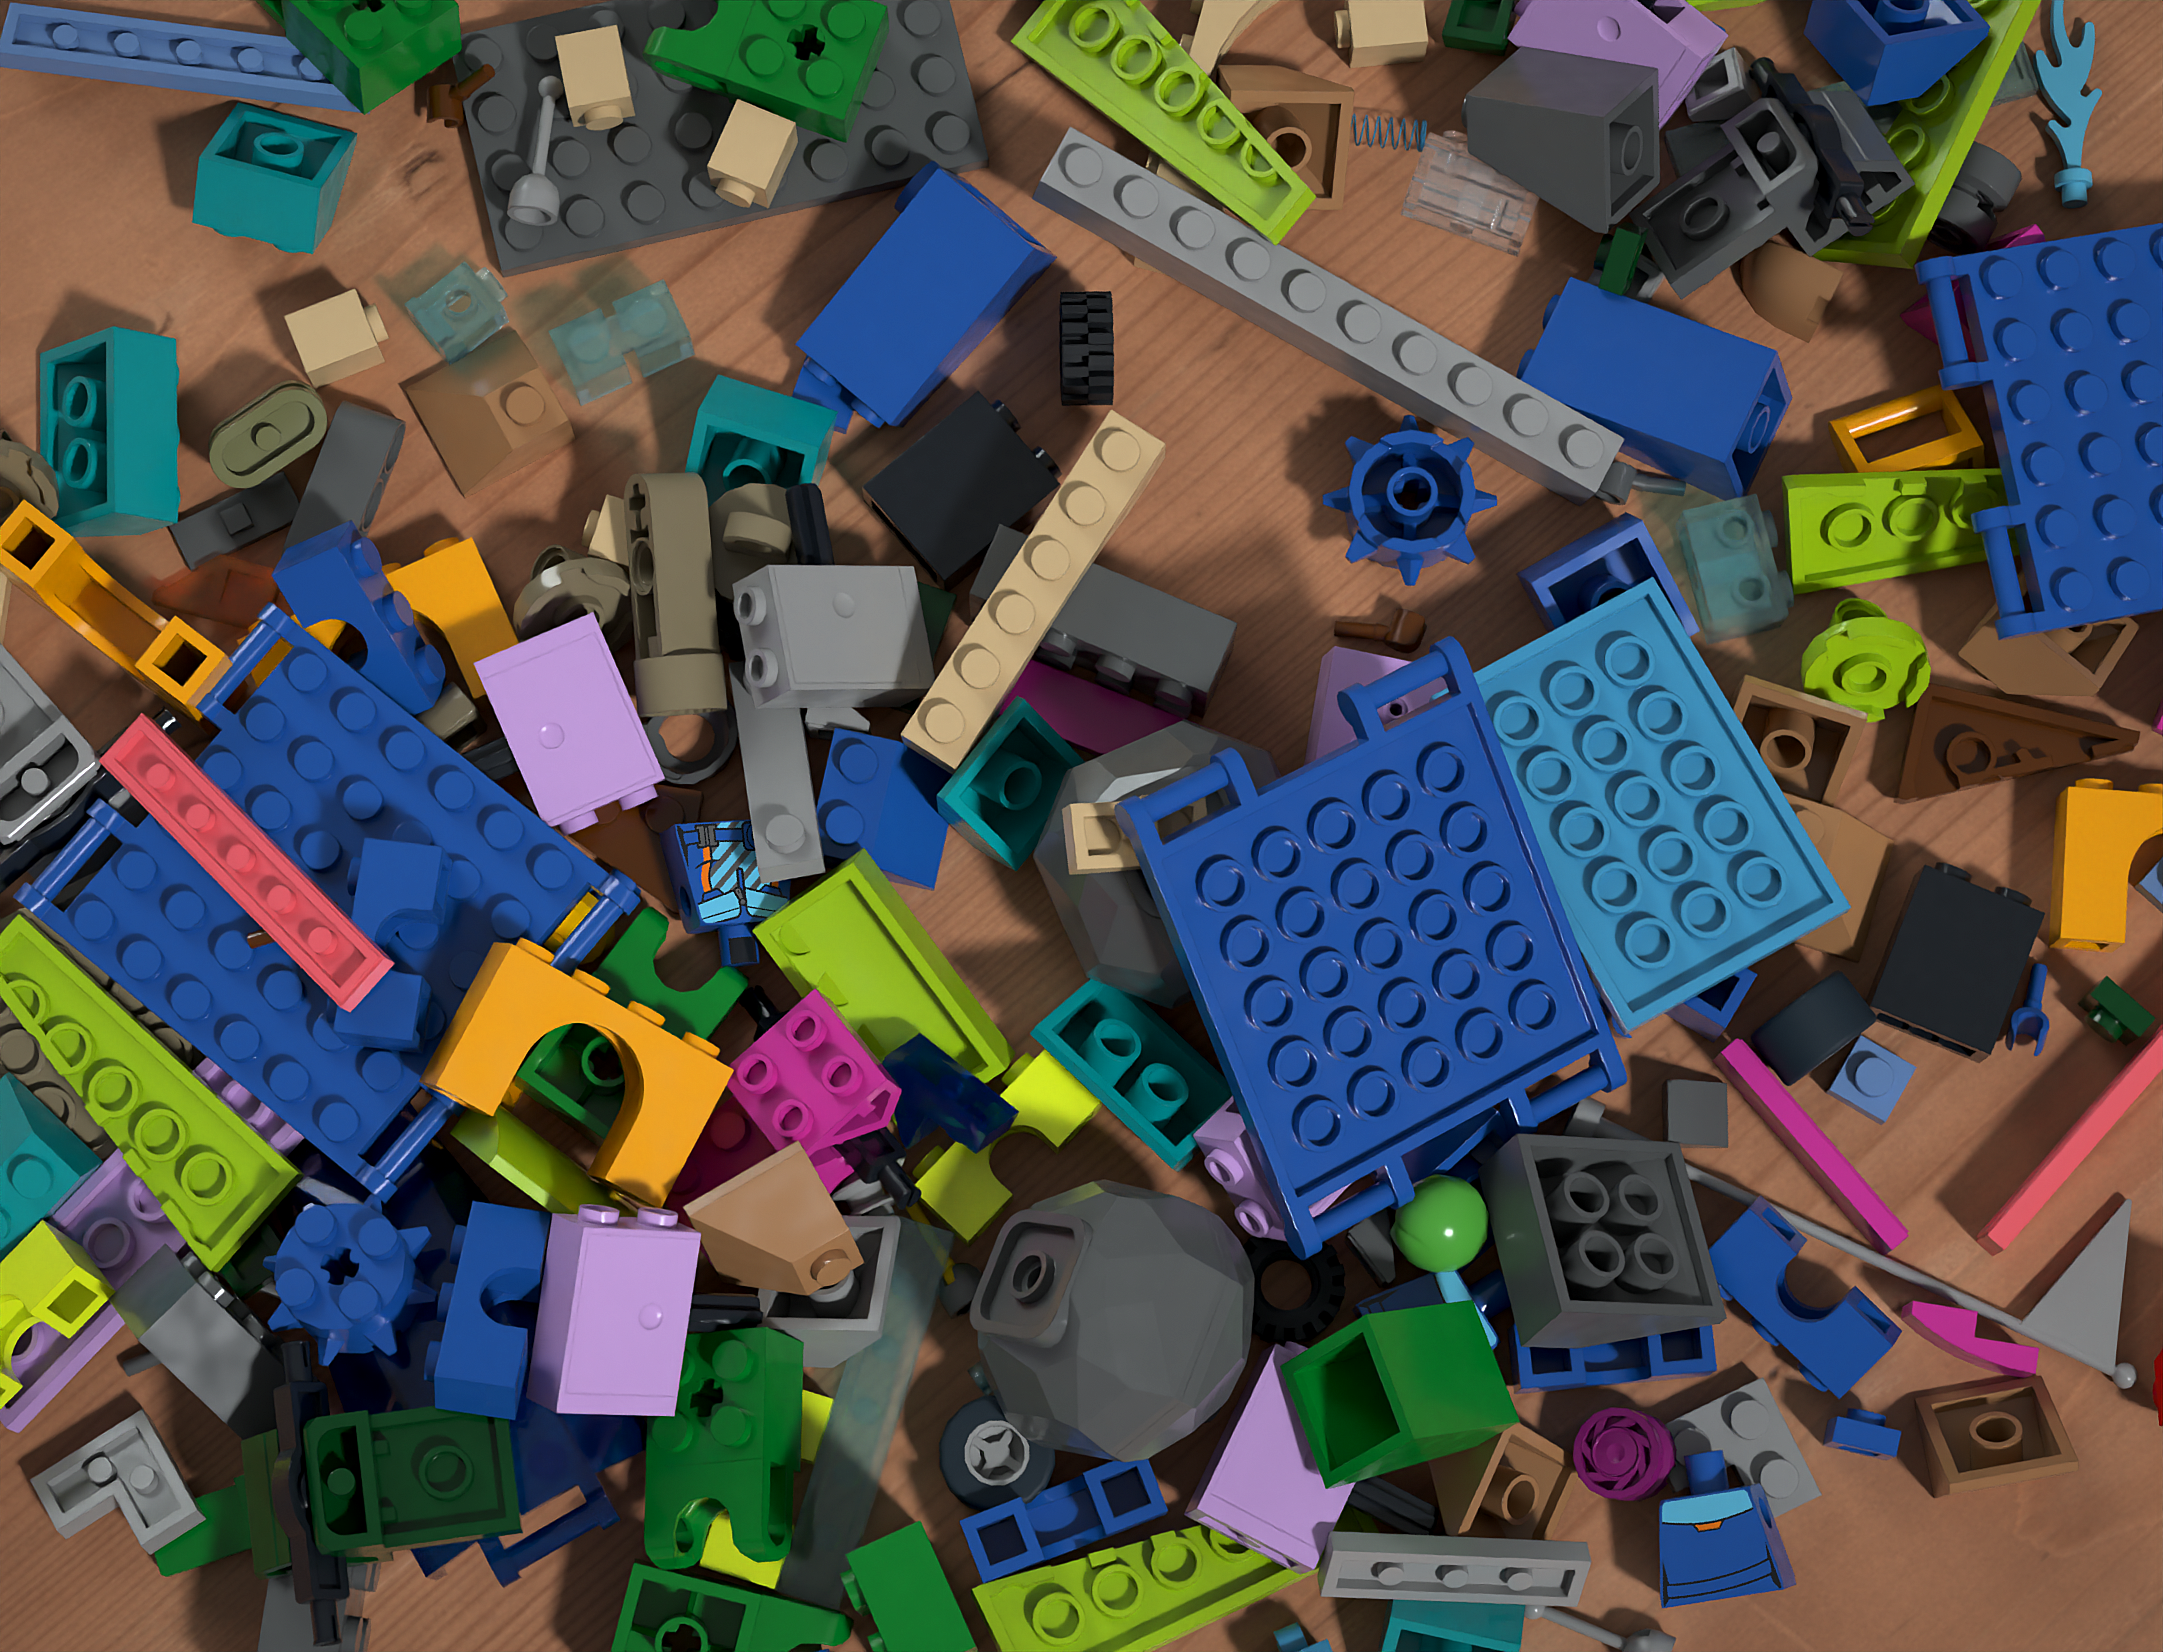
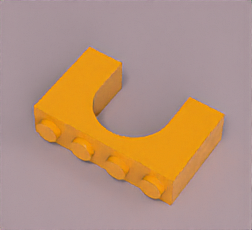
(73, 588)
(446, 593)
(2092, 856)
(667, 1079)

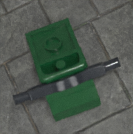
(367, 1485)

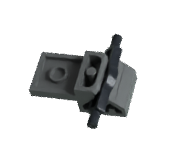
(1790, 164)

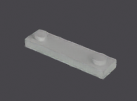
(777, 786)
(1453, 1569)

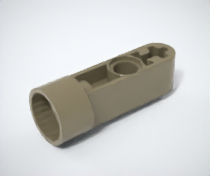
(673, 596)

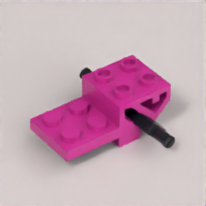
(806, 1083)

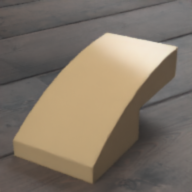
(1099, 844)

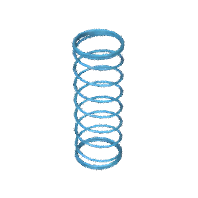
(1422, 135)

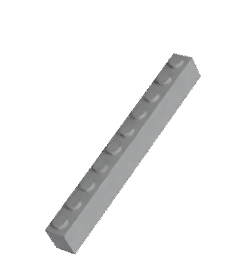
(1327, 317)

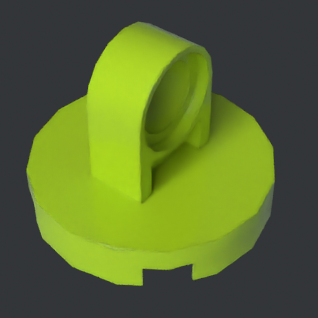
(1866, 661)

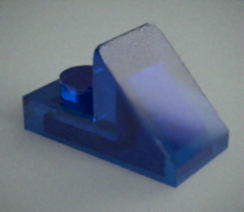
(944, 1095)

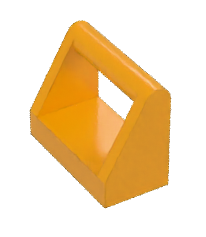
(1957, 451)

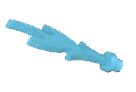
(2062, 91)

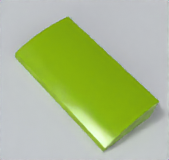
(880, 968)
(534, 1164)

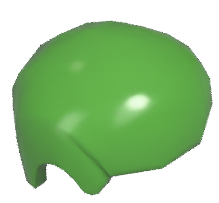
(1442, 1224)

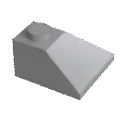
(845, 1315)

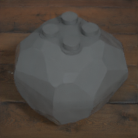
(1114, 913)
(1113, 1320)

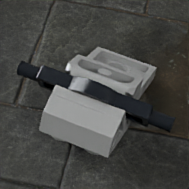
(51, 779)

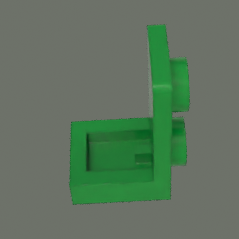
(216, 1538)

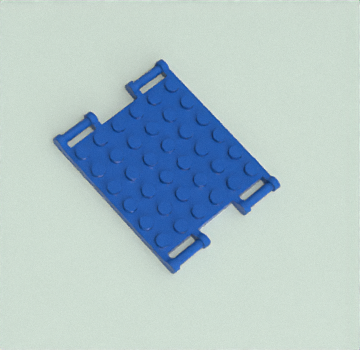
(2076, 417)
(320, 769)
(1375, 946)

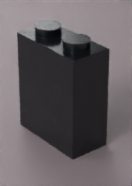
(958, 488)
(1954, 961)

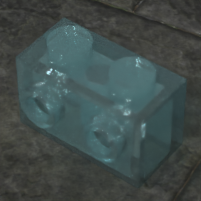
(1734, 568)

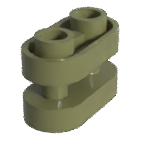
(267, 434)

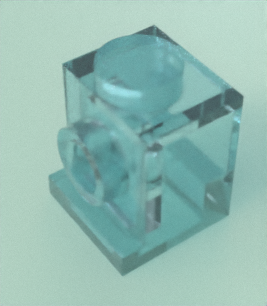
(459, 332)

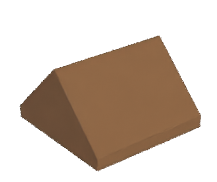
(1799, 737)
(1993, 1437)

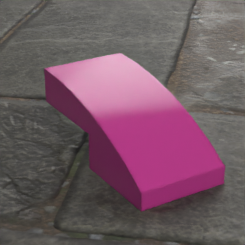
(1954, 1333)

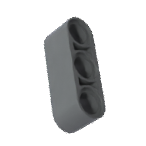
(348, 473)

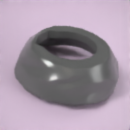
(682, 772)

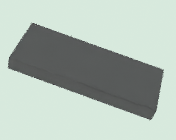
(237, 521)

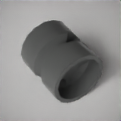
(1980, 189)

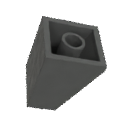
(1570, 131)

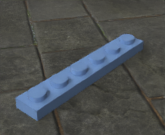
(164, 56)

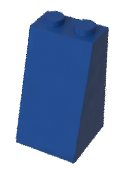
(923, 299)
(1668, 385)

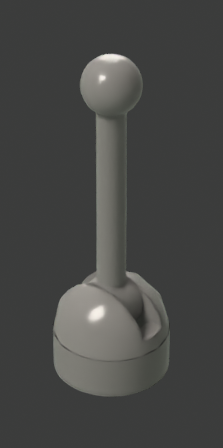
(534, 197)
(1640, 1641)

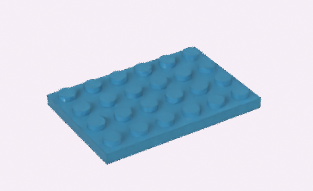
(1652, 807)

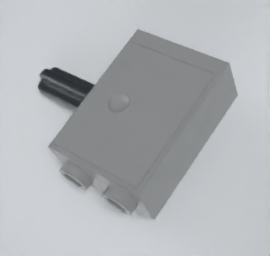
(828, 629)

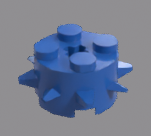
(1414, 464)
(365, 1309)

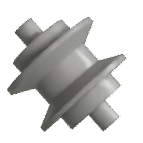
(864, 1198)

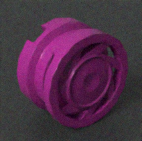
(1624, 1453)

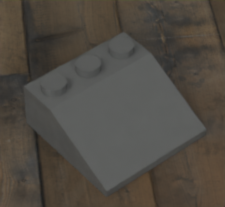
(1598, 1240)

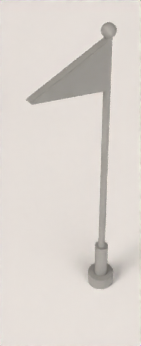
(2073, 1316)

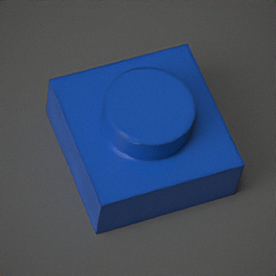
(1862, 1434)

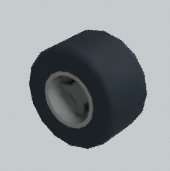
(1813, 1028)
(983, 1439)

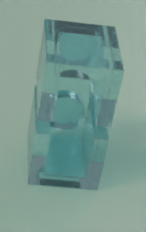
(594, 345)

